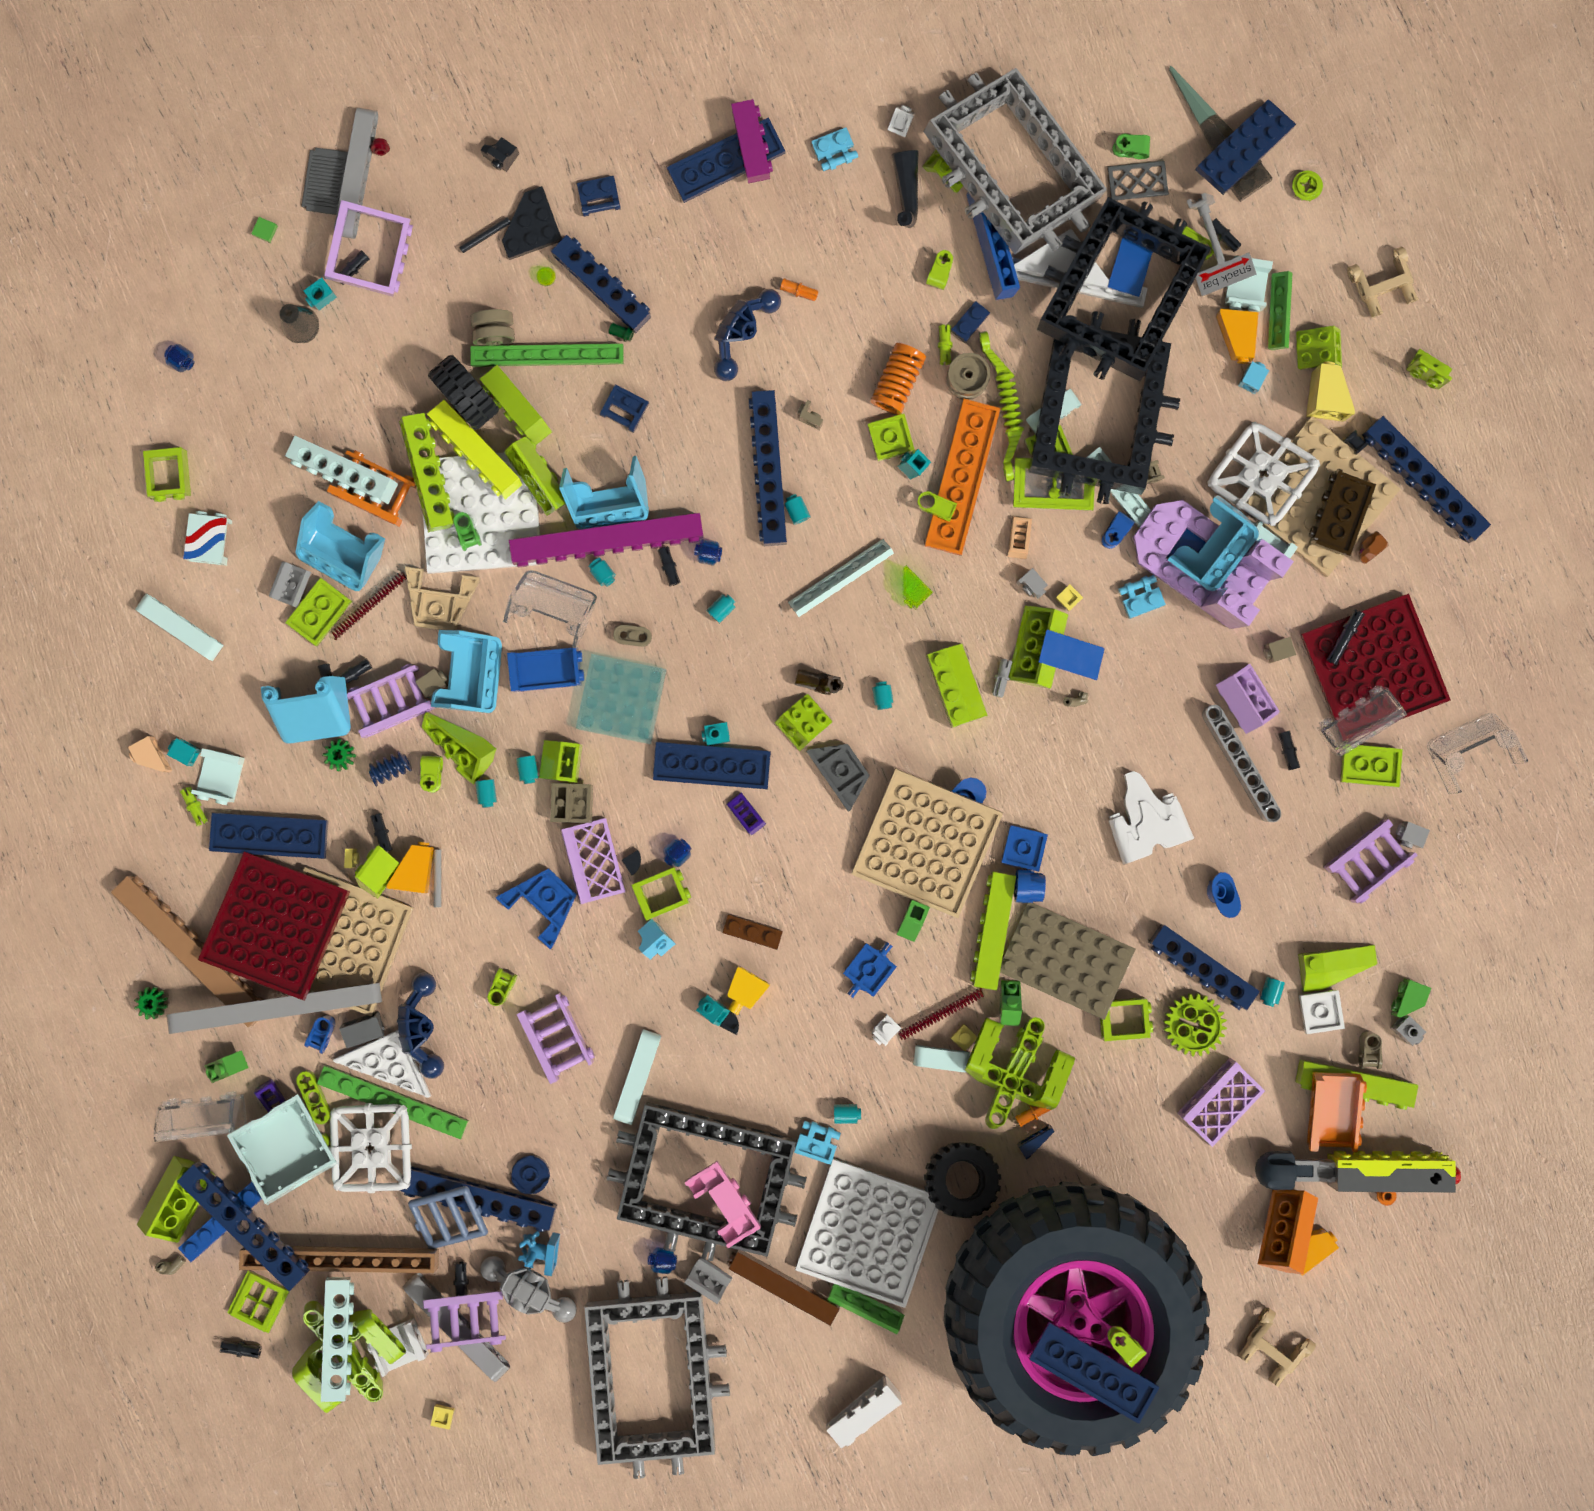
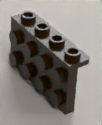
(1341, 513)

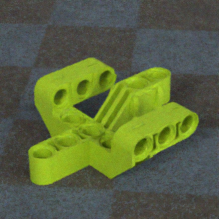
(1042, 1096)
(367, 1324)

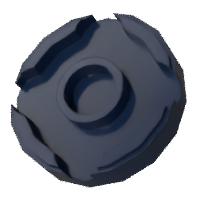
(530, 1174)

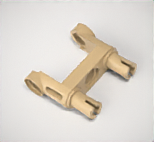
(1370, 294)
(1285, 1363)

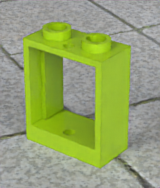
(162, 455)
(642, 899)
(1105, 1025)

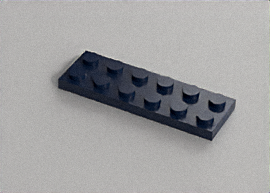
(1245, 147)
(717, 164)
(711, 765)
(268, 835)
(1094, 1372)

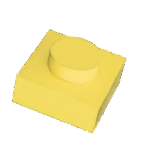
(1069, 598)
(351, 858)
(964, 1037)
(442, 1416)

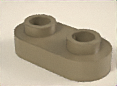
(633, 634)

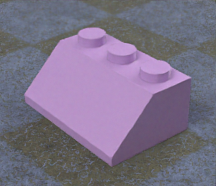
(1247, 699)

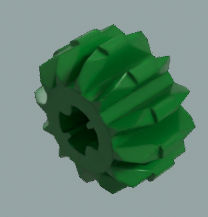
(333, 758)
(157, 1004)

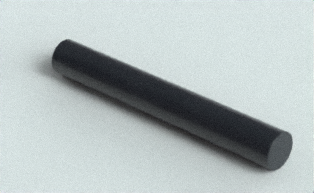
(484, 235)

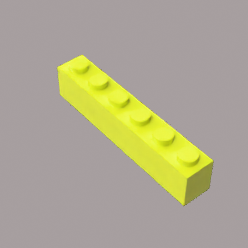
(474, 449)

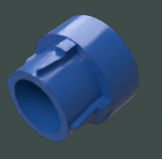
(1029, 886)

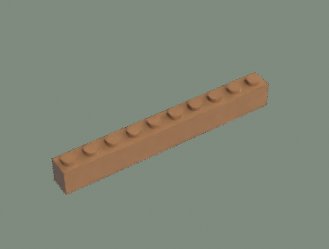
(181, 941)
(355, 1259)

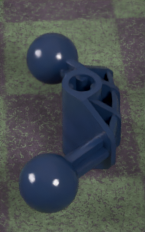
(741, 326)
(416, 1027)

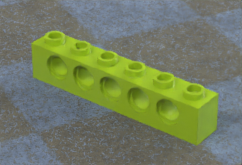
(433, 520)

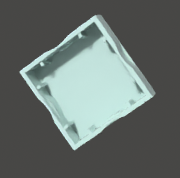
(282, 1149)

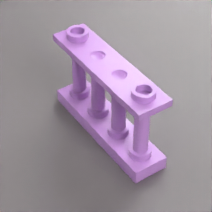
(387, 720)
(1352, 853)
(545, 1053)
(453, 1304)

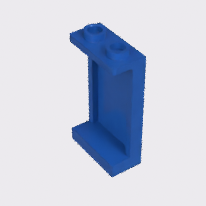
(545, 669)

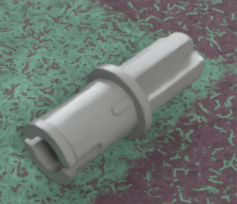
(1002, 678)

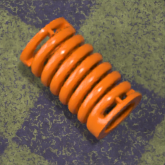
(901, 381)

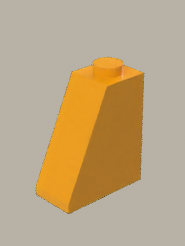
(1239, 333)
(414, 870)
(1320, 1247)

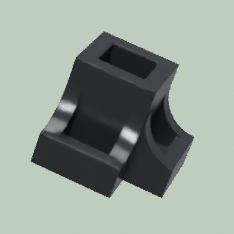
(500, 154)

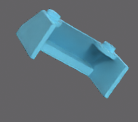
(606, 506)

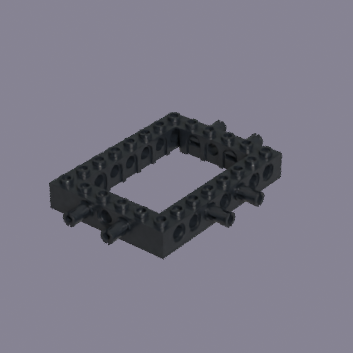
(1147, 233)
(1091, 471)

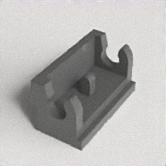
(362, 1030)

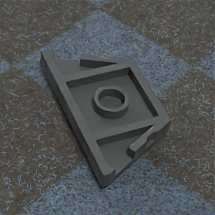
(841, 771)

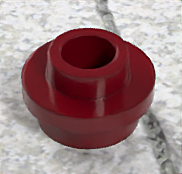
(380, 146)

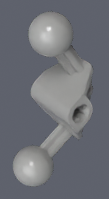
(527, 1290)

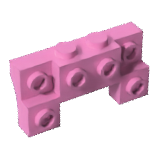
(728, 1199)

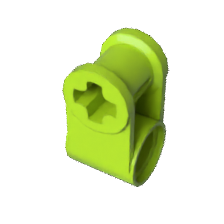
(940, 272)
(431, 770)
(502, 986)
(1127, 1347)

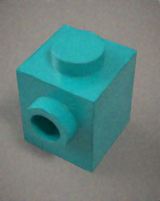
(913, 463)
(716, 734)
(712, 1010)

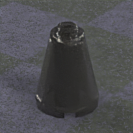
(299, 323)

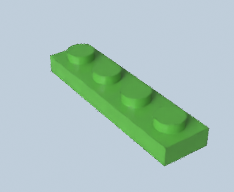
(1280, 310)
(866, 1308)

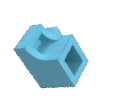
(654, 940)

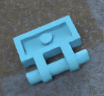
(832, 144)
(1144, 602)
(814, 1147)

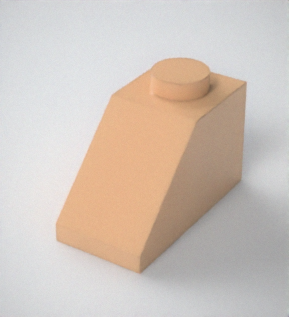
(149, 754)

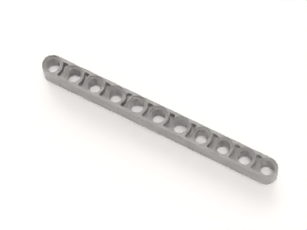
(273, 1008)

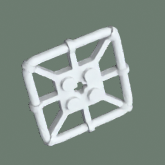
(1267, 485)
(380, 1139)

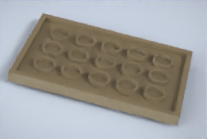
(1066, 960)

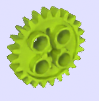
(1201, 1008)

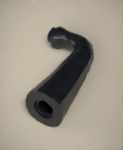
(906, 172)

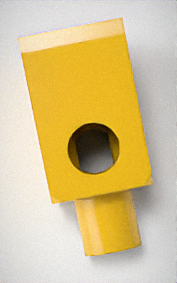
(745, 990)

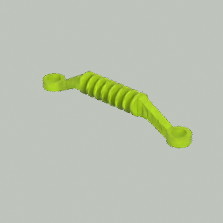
(1004, 375)

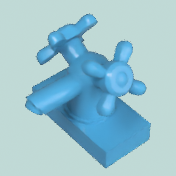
(544, 1252)

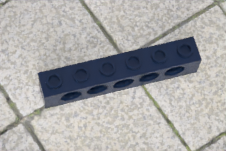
(566, 248)
(1246, 992)

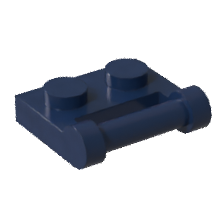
(598, 190)
(626, 402)

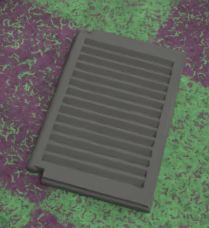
(324, 180)

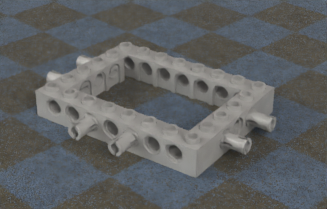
(1046, 133)
(660, 1445)

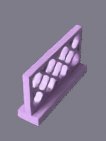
(576, 864)
(1210, 1090)

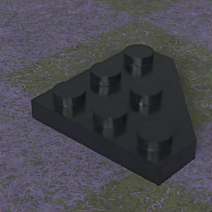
(531, 226)

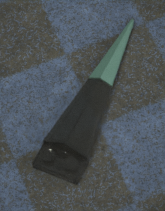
(1216, 132)

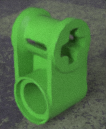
(1133, 146)
(467, 532)

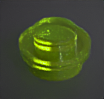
(546, 276)

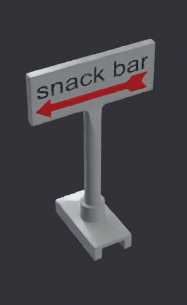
(1225, 272)

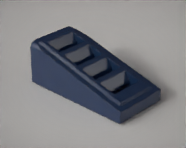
(1033, 1142)

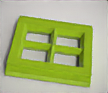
(274, 1308)

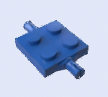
(869, 969)

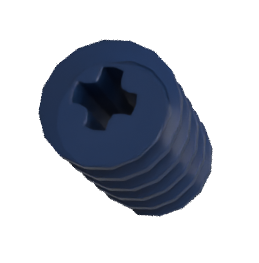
(389, 768)

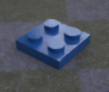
(1024, 848)

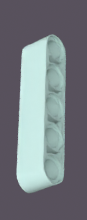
(179, 627)
(637, 1077)

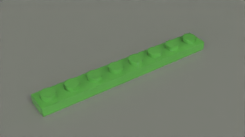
(547, 355)
(377, 1095)

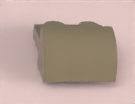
(571, 803)

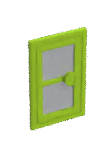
(1043, 491)

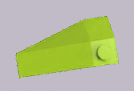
(466, 749)
(1330, 967)

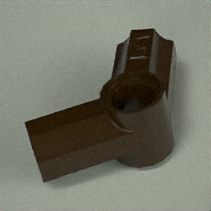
(819, 682)

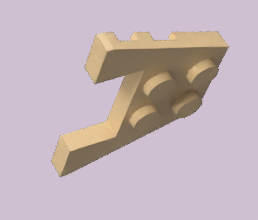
(435, 608)

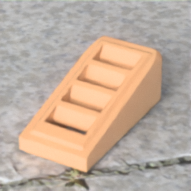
(1019, 550)

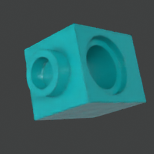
(319, 286)
(183, 751)

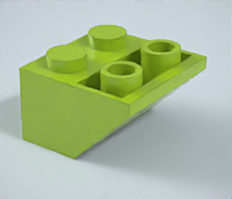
(560, 761)
(376, 871)

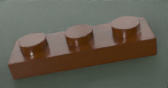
(752, 932)

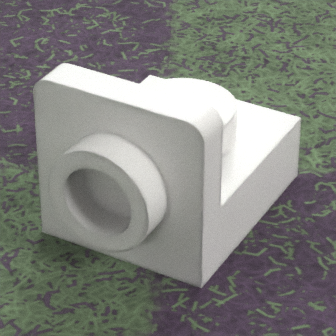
(901, 120)
(885, 1030)

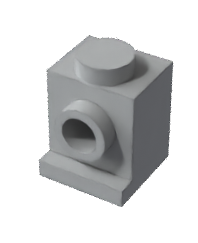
(1033, 584)

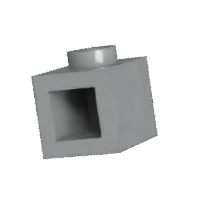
(1411, 835)
(1409, 1030)

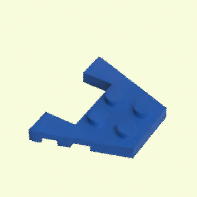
(549, 896)

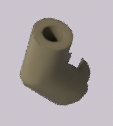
(1074, 702)
(170, 1268)

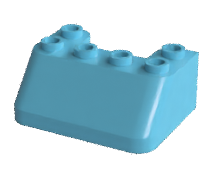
(336, 550)
(1222, 550)
(472, 672)

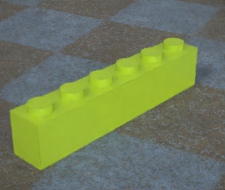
(994, 930)
(1379, 1088)

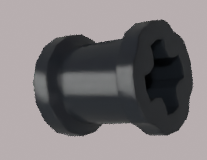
(1355, 442)

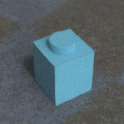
(1253, 377)

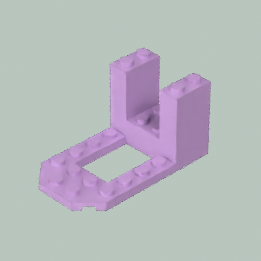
(1235, 598)

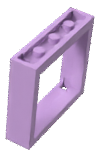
(336, 242)

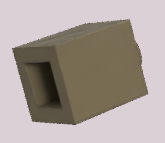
(1279, 650)
(431, 682)

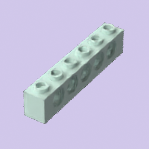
(301, 449)
(329, 1390)

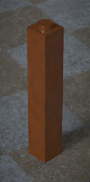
(783, 1286)

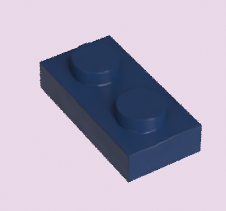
(970, 322)

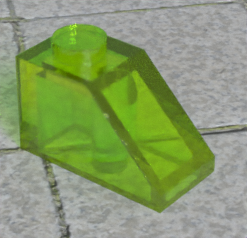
(914, 589)

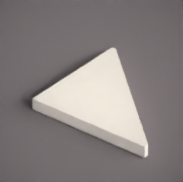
(1061, 259)
(387, 1063)

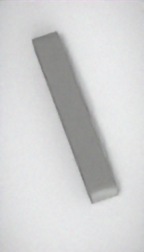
(357, 166)
(1249, 769)
(483, 1353)

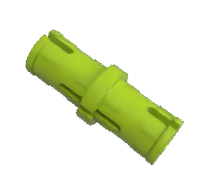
(945, 344)
(193, 806)

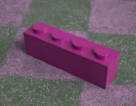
(751, 142)

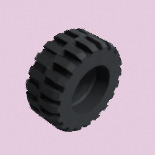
(463, 392)
(987, 1185)

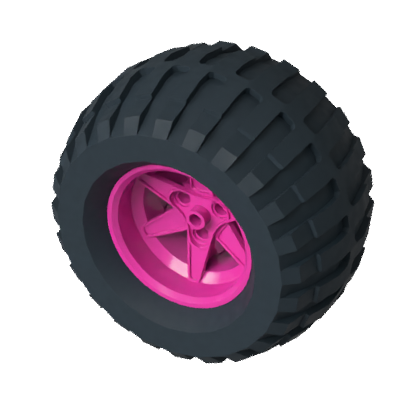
(1073, 1231)

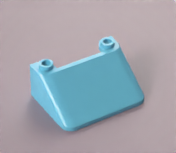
(310, 716)

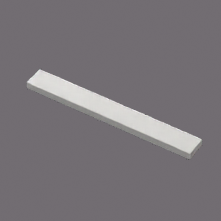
(1112, 295)

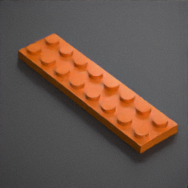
(963, 475)

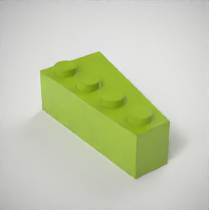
(515, 405)

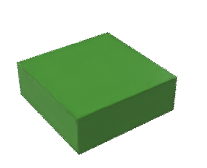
(264, 229)

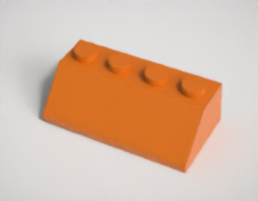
(1288, 1230)

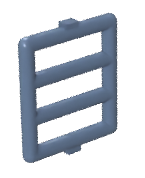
(447, 1238)

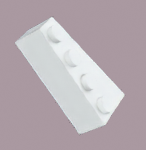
(864, 1412)

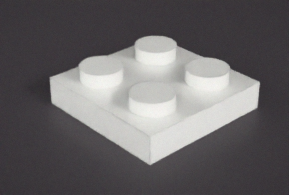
(1321, 1012)

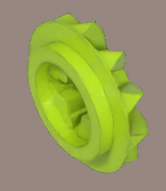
(1315, 183)

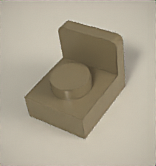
(812, 419)

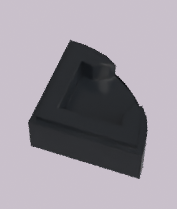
(633, 862)
(730, 1023)

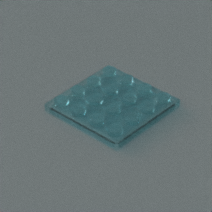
(621, 699)

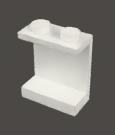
(411, 1338)

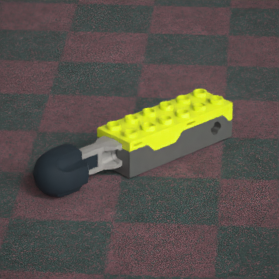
(1362, 1171)

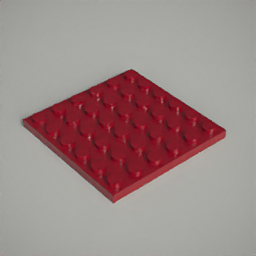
(1384, 652)
(274, 926)

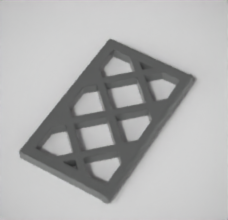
(1144, 166)

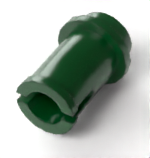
(621, 332)

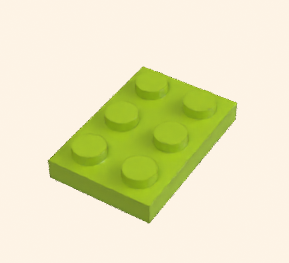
(318, 612)
(1372, 766)

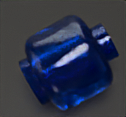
(179, 358)
(708, 552)
(677, 852)
(662, 1261)

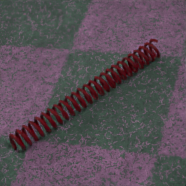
(370, 605)
(939, 1014)

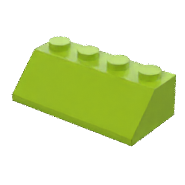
(535, 474)
(1029, 644)
(956, 685)
(170, 1204)

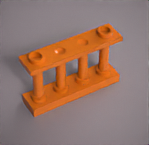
(392, 514)

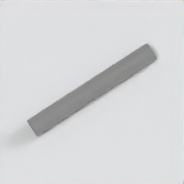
(437, 878)

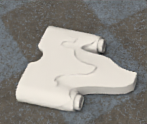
(1149, 821)

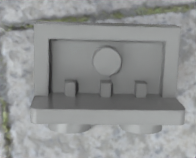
(289, 584)
(708, 1280)

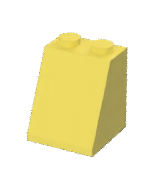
(1329, 394)

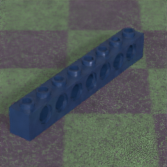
(767, 400)
(1436, 481)
(489, 1194)
(233, 1224)

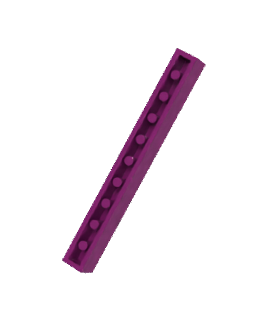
(606, 539)

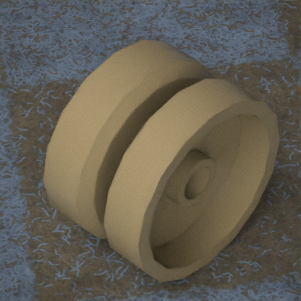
(492, 327)
(979, 376)

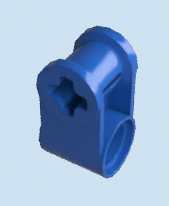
(1118, 528)
(320, 1037)

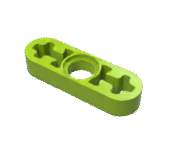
(302, 1086)

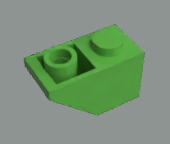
(913, 920)
(1410, 998)
(1010, 1003)
(226, 1066)

